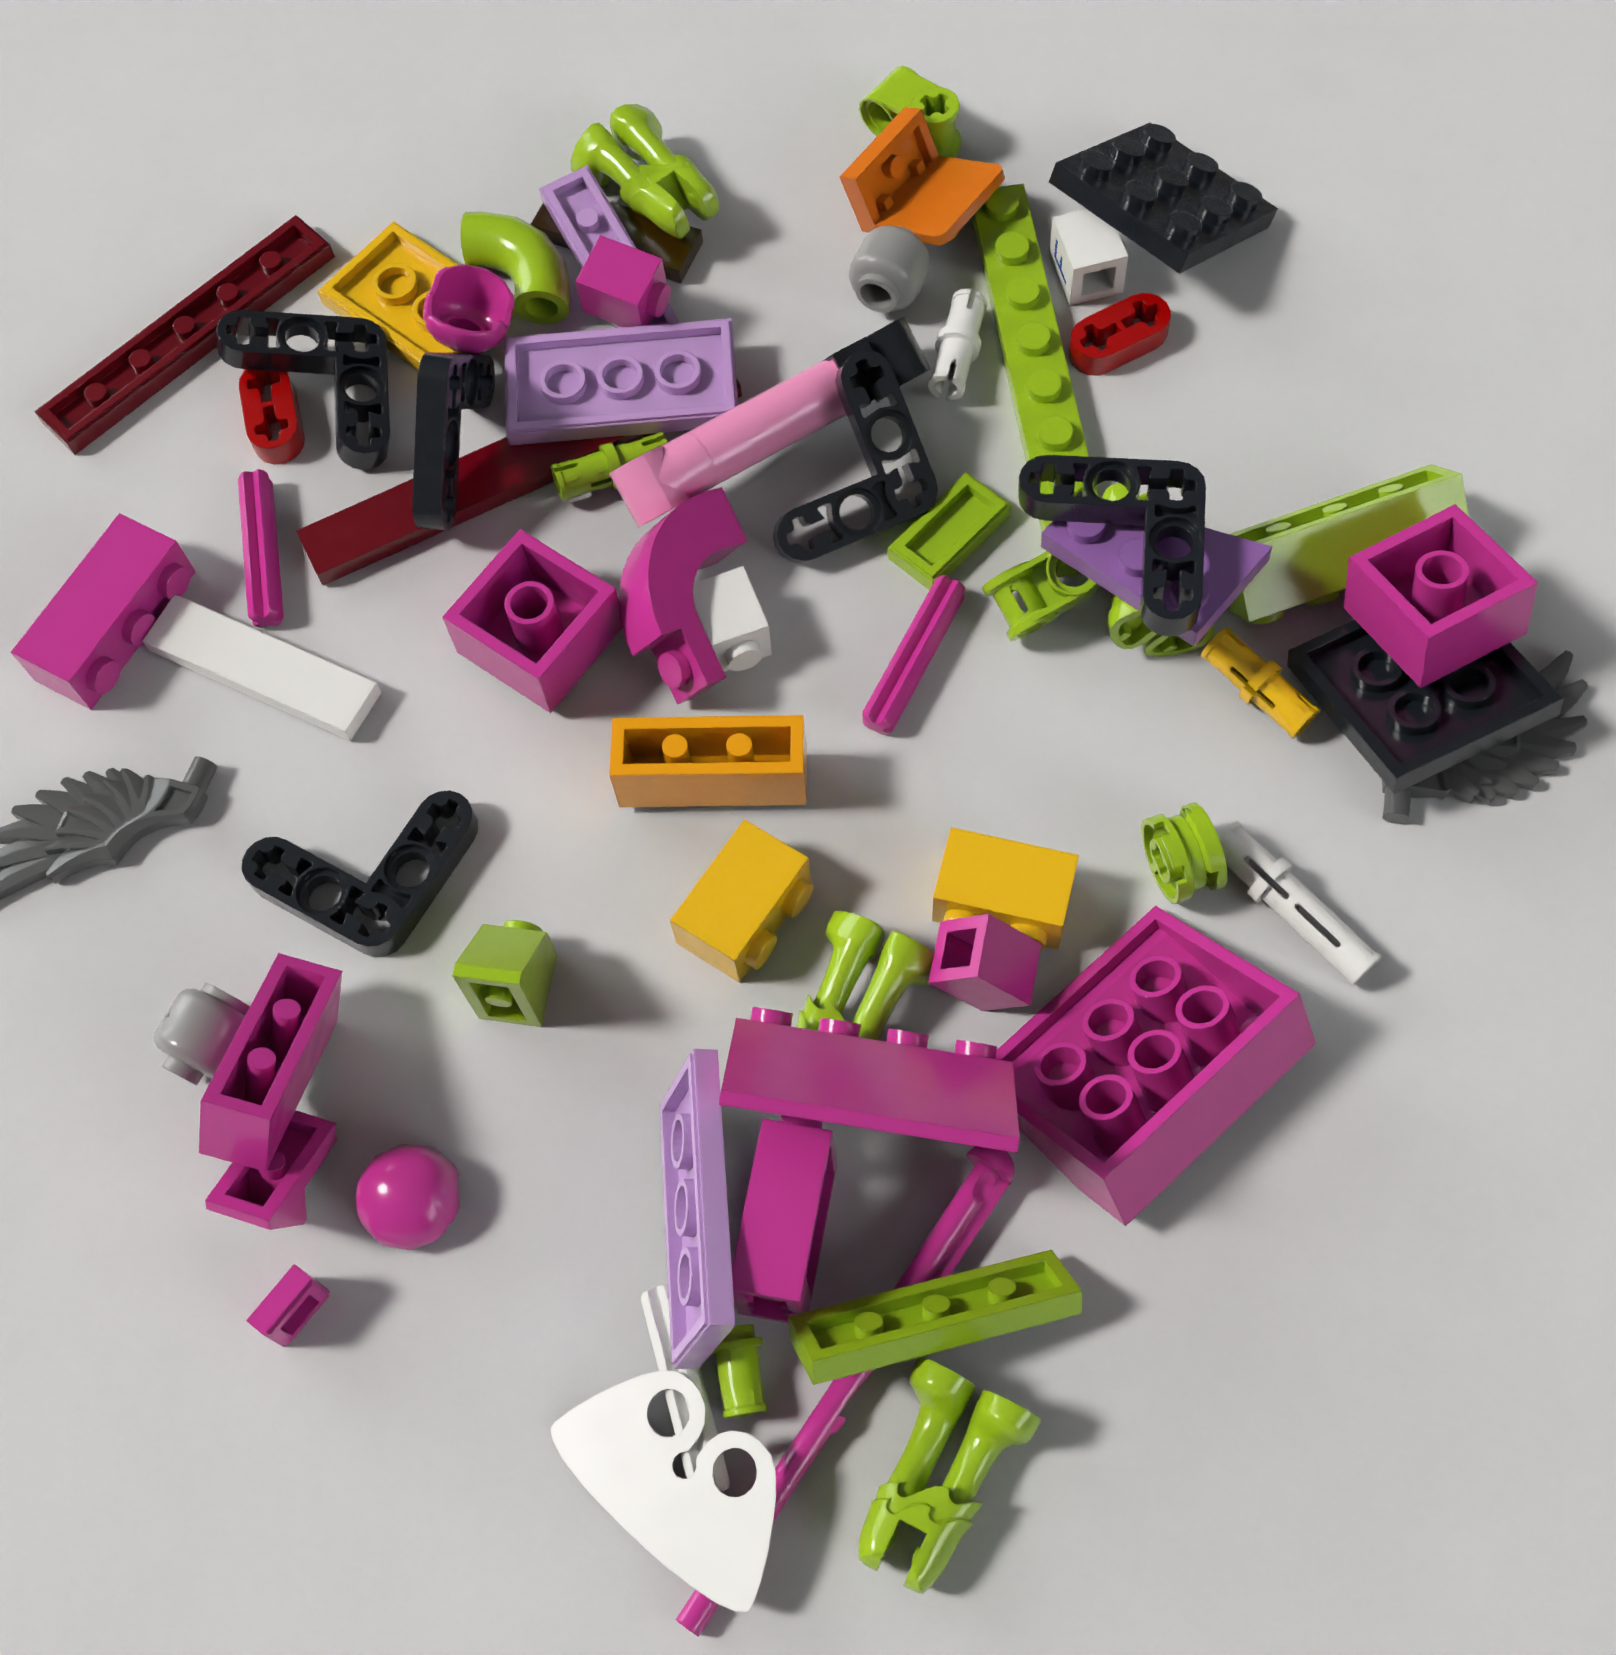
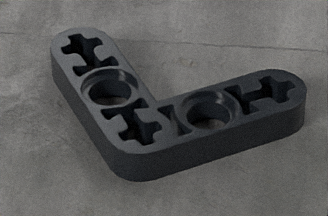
(344, 363)
(443, 389)
(880, 487)
(1158, 514)
(381, 893)

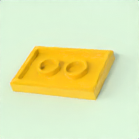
(389, 287)

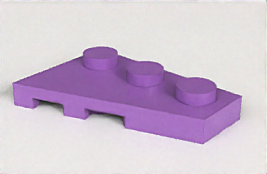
(1114, 561)

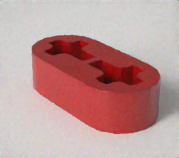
(1116, 330)
(260, 415)

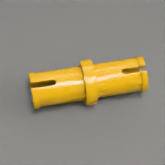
(1260, 682)

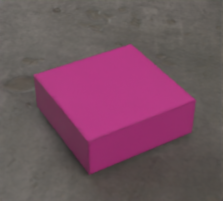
(289, 1306)

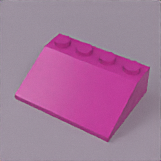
(1150, 1060)
(871, 1082)

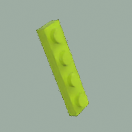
(933, 1316)

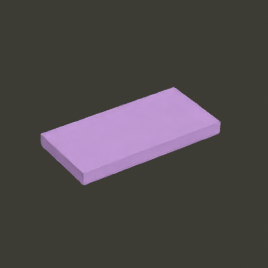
(618, 381)
(696, 1212)

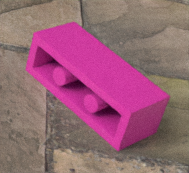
(104, 611)
(269, 1063)

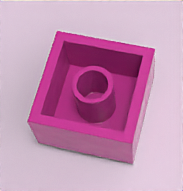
(1439, 595)
(534, 620)

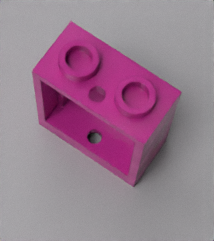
(784, 1219)

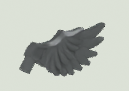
(1507, 765)
(95, 822)

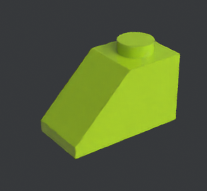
(507, 972)

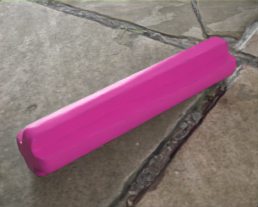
(260, 549)
(913, 655)

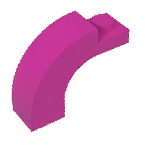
(659, 586)

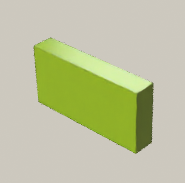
(949, 531)

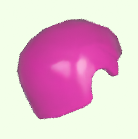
(468, 309)
(408, 1196)

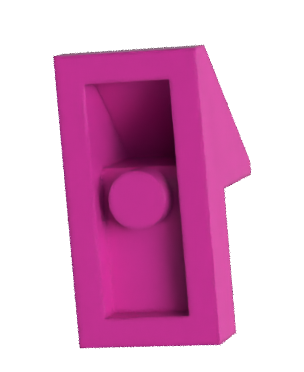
(276, 1196)

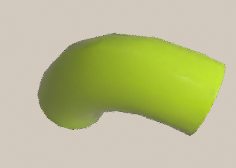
(525, 256)

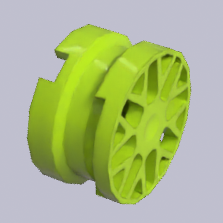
(1184, 853)

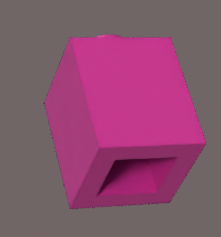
(622, 284)
(985, 962)

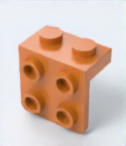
(912, 187)

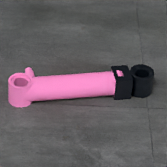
(757, 427)

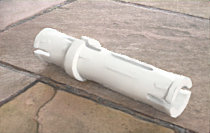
(1353, 956)

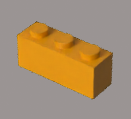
(709, 761)

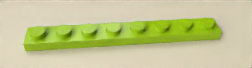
(1028, 333)

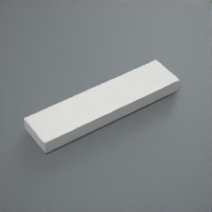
(262, 667)

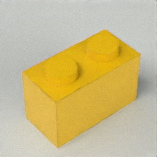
(1008, 880)
(743, 901)

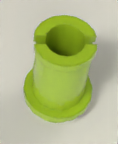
(740, 1373)

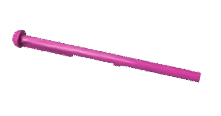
(935, 1259)

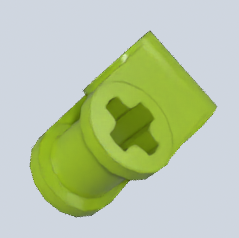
(908, 89)
(1040, 591)

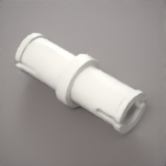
(957, 345)

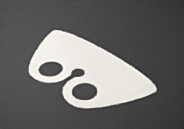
(685, 1523)

